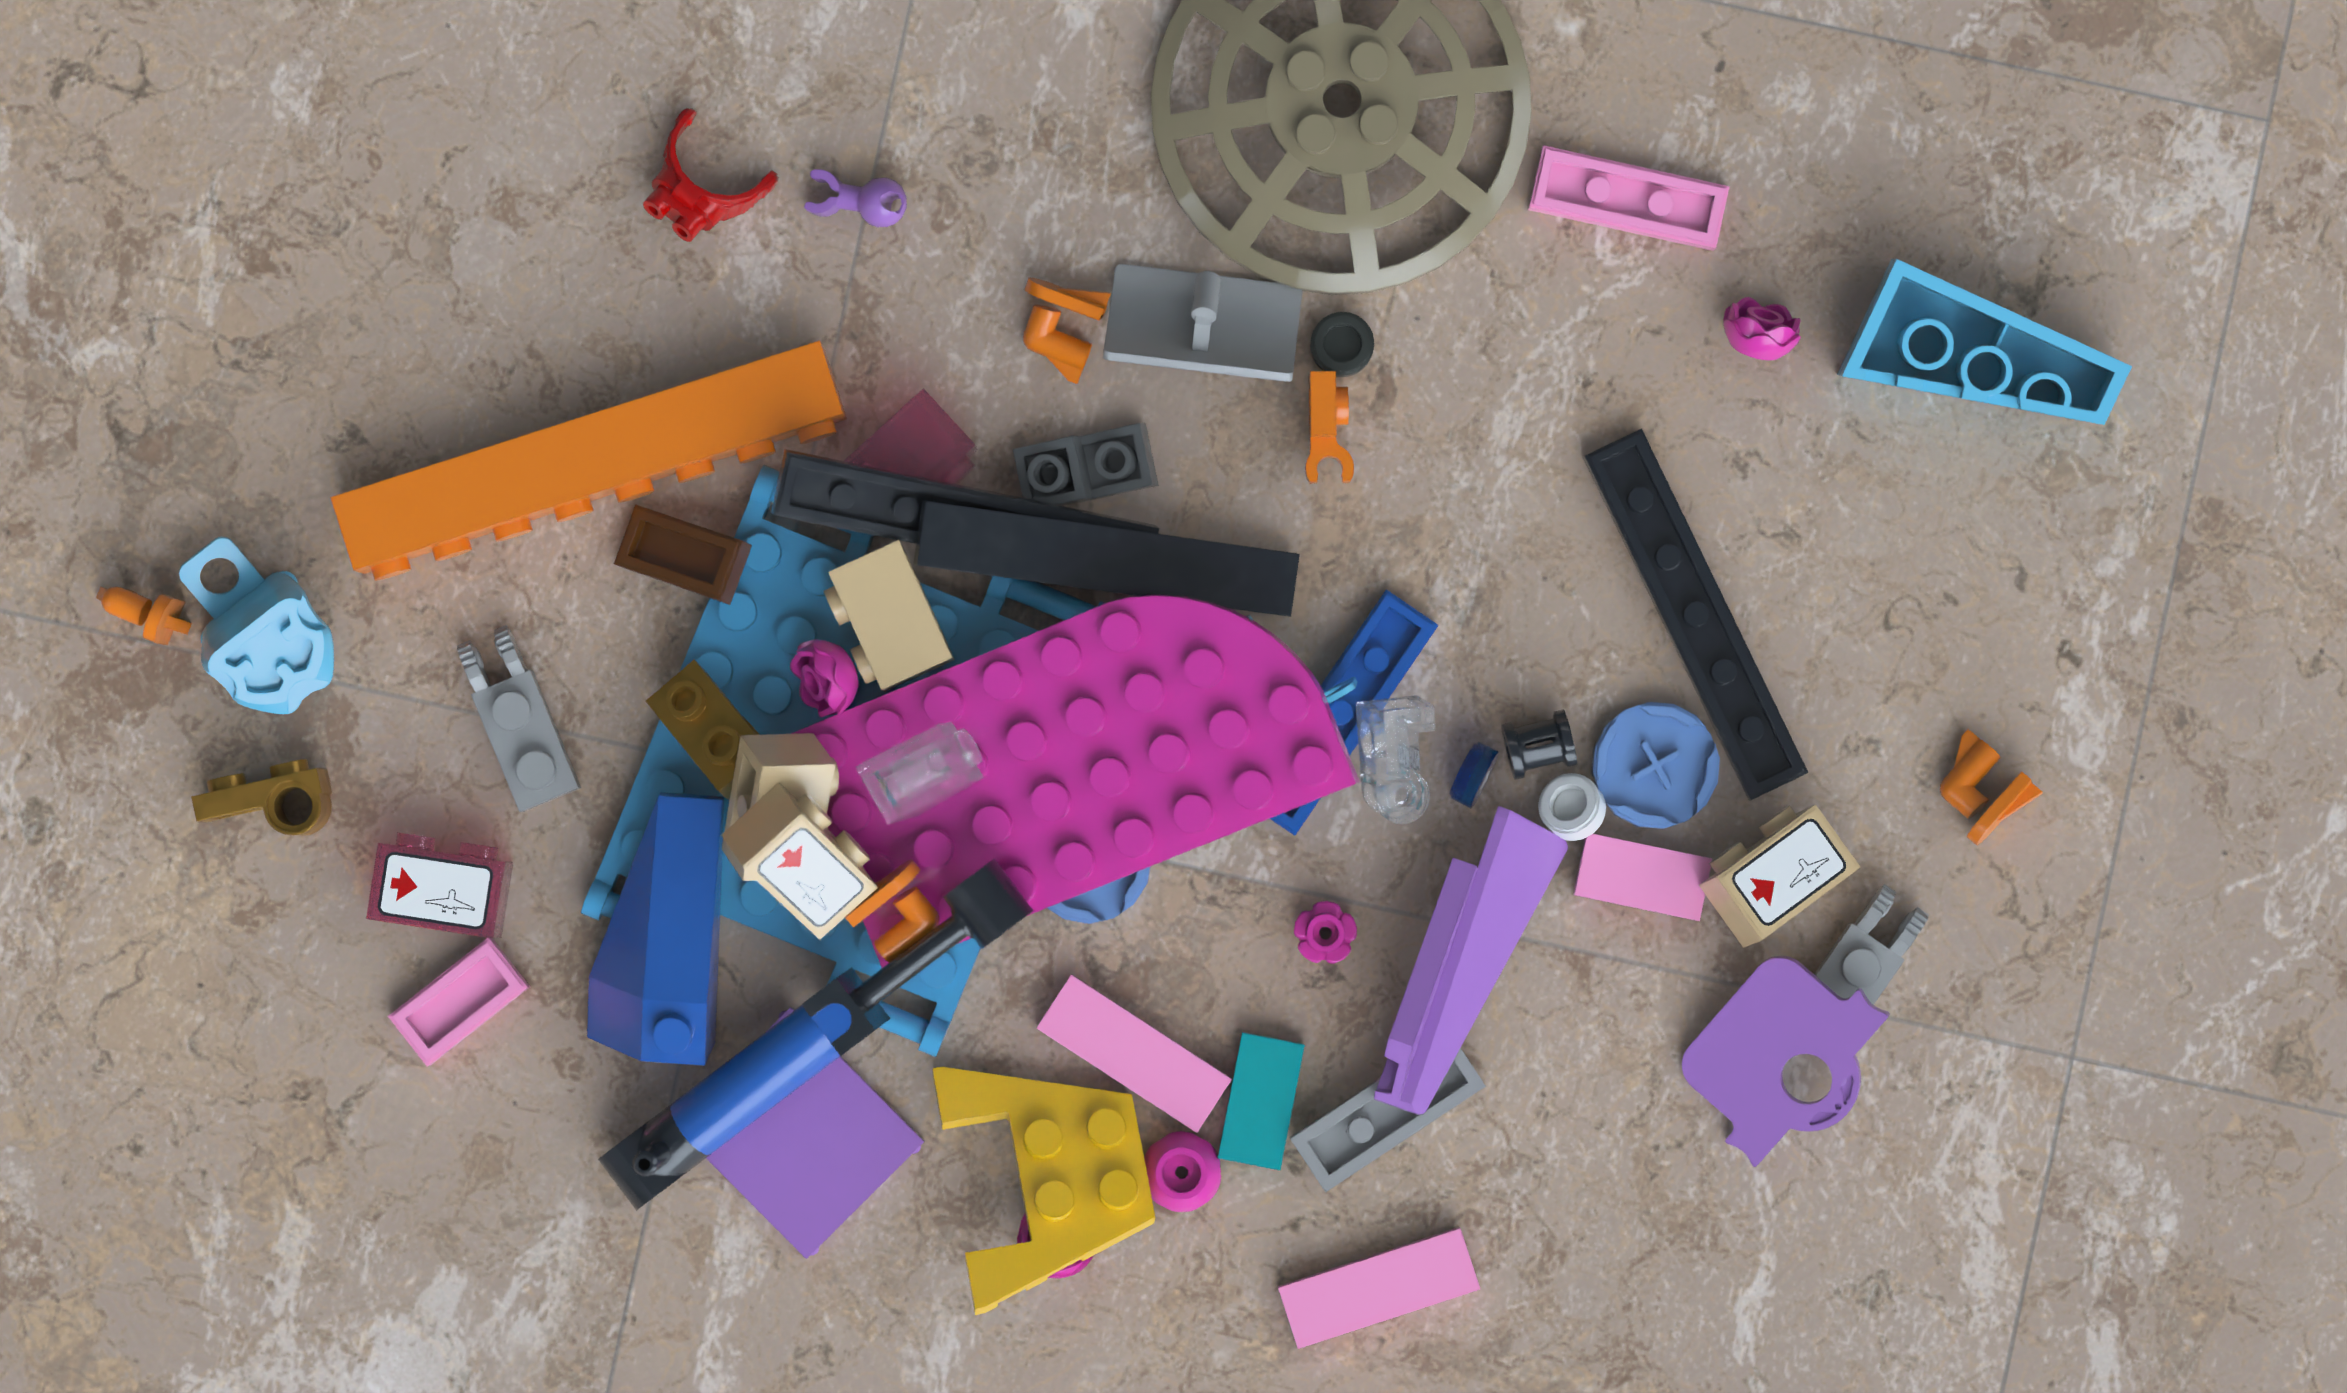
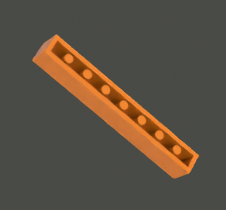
(589, 459)

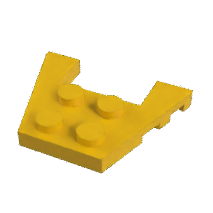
(1075, 1169)

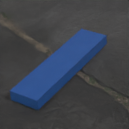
(1378, 660)

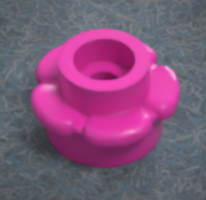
(1325, 915)

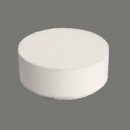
(1572, 806)

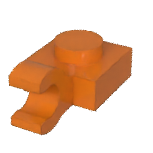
(1327, 409)

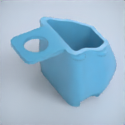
(263, 634)

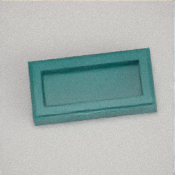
(1261, 1101)

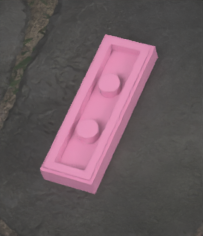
(1628, 198)
(1134, 1053)
(1378, 1287)

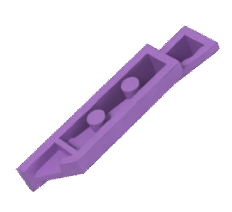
(1464, 953)

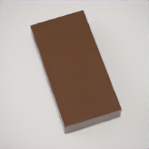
(682, 554)

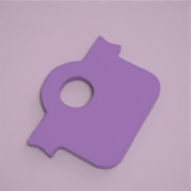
(1763, 1025)

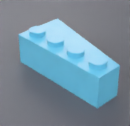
(1962, 346)

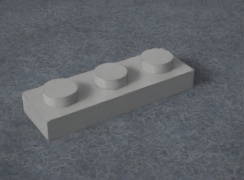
(1366, 1128)

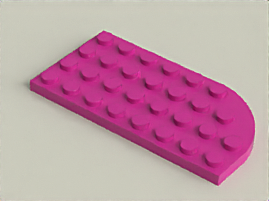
(1096, 751)

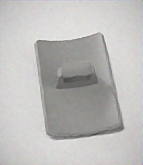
(1203, 322)

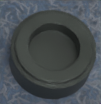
(1342, 344)

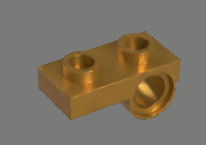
(702, 723)
(233, 797)

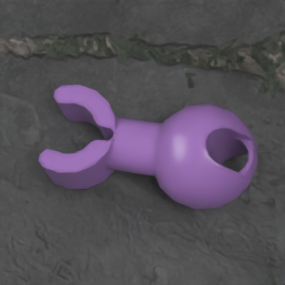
(871, 200)

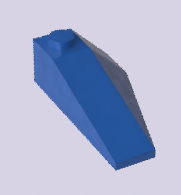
(660, 954)

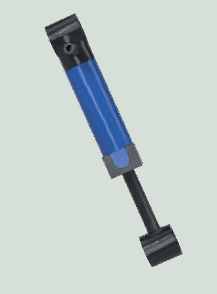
(800, 1046)

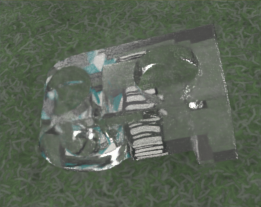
(1391, 756)

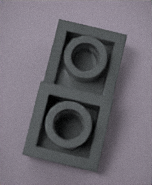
(1087, 466)

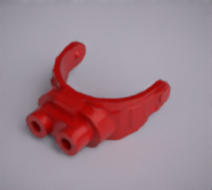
(690, 205)

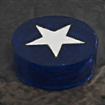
(1473, 774)

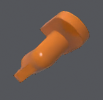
(1063, 350)
(160, 618)
(1958, 787)
(918, 912)

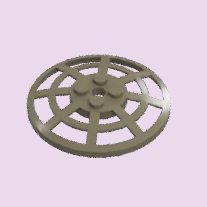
(1336, 145)

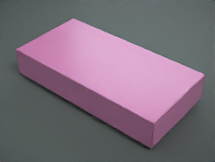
(1642, 876)
(458, 1001)

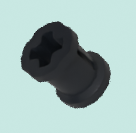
(1552, 730)

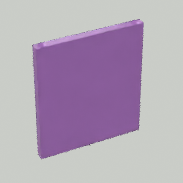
(817, 1154)

